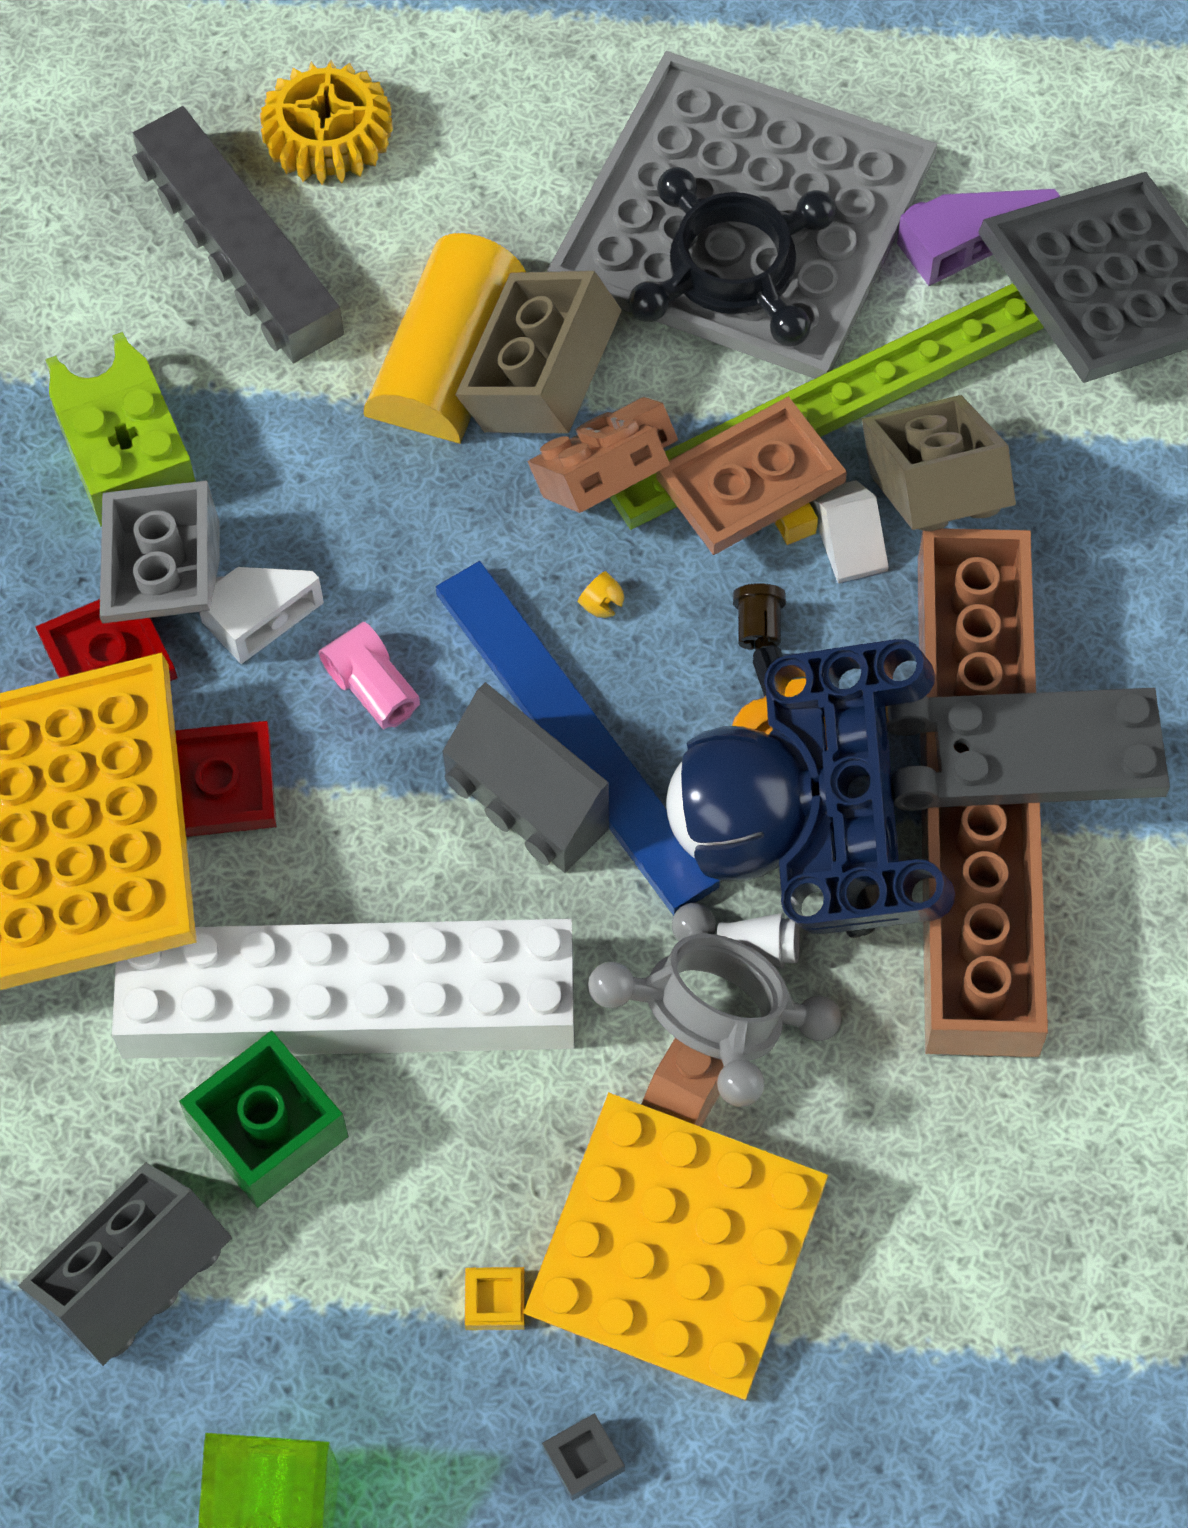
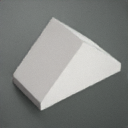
(851, 531)

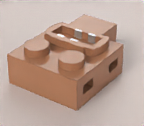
(605, 455)

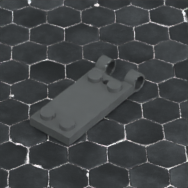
(1033, 748)

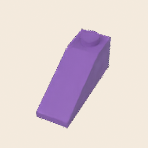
(944, 234)

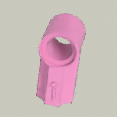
(364, 666)

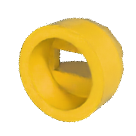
(600, 594)

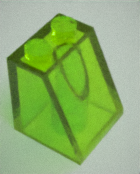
(267, 1483)

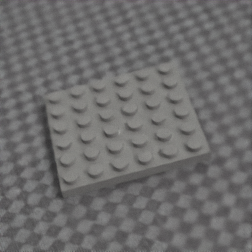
(758, 144)

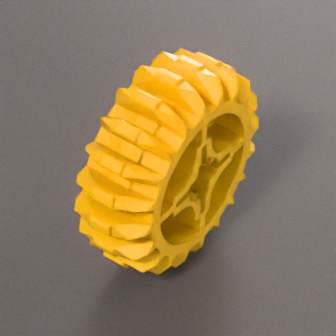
(352, 134)

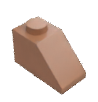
(684, 1084)

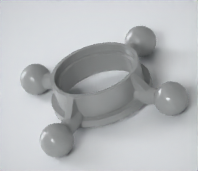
(705, 1027)

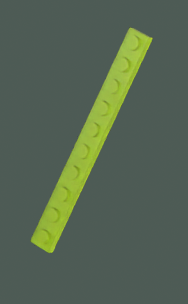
(870, 381)

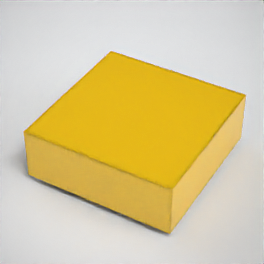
(495, 1298)

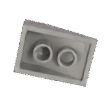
(158, 551)

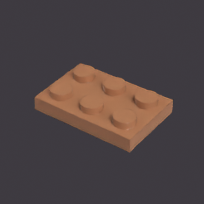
(751, 475)

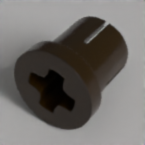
(759, 614)

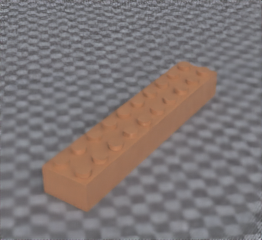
(989, 950)

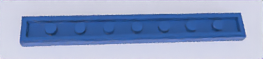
(554, 704)

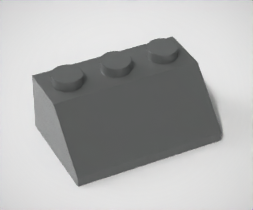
(526, 780)
(126, 1262)

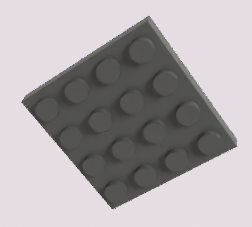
(1100, 272)

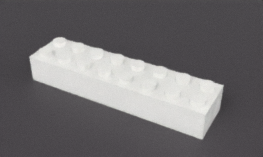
(351, 989)

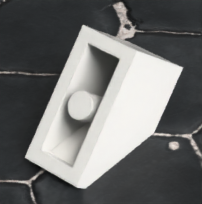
(258, 606)

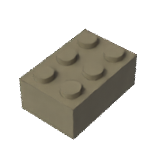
(539, 352)
(939, 463)

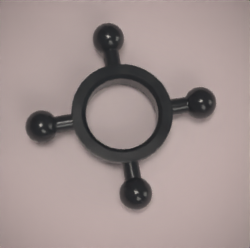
(788, 323)

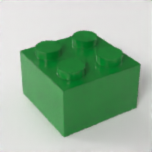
(264, 1118)

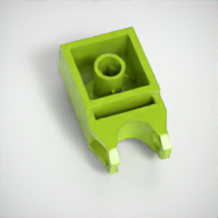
(118, 426)

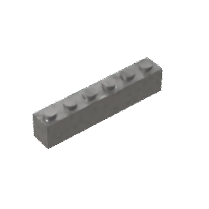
(237, 234)

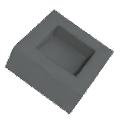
(583, 1457)

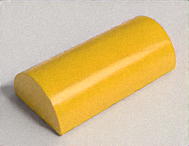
(440, 337)

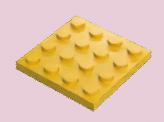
(676, 1246)

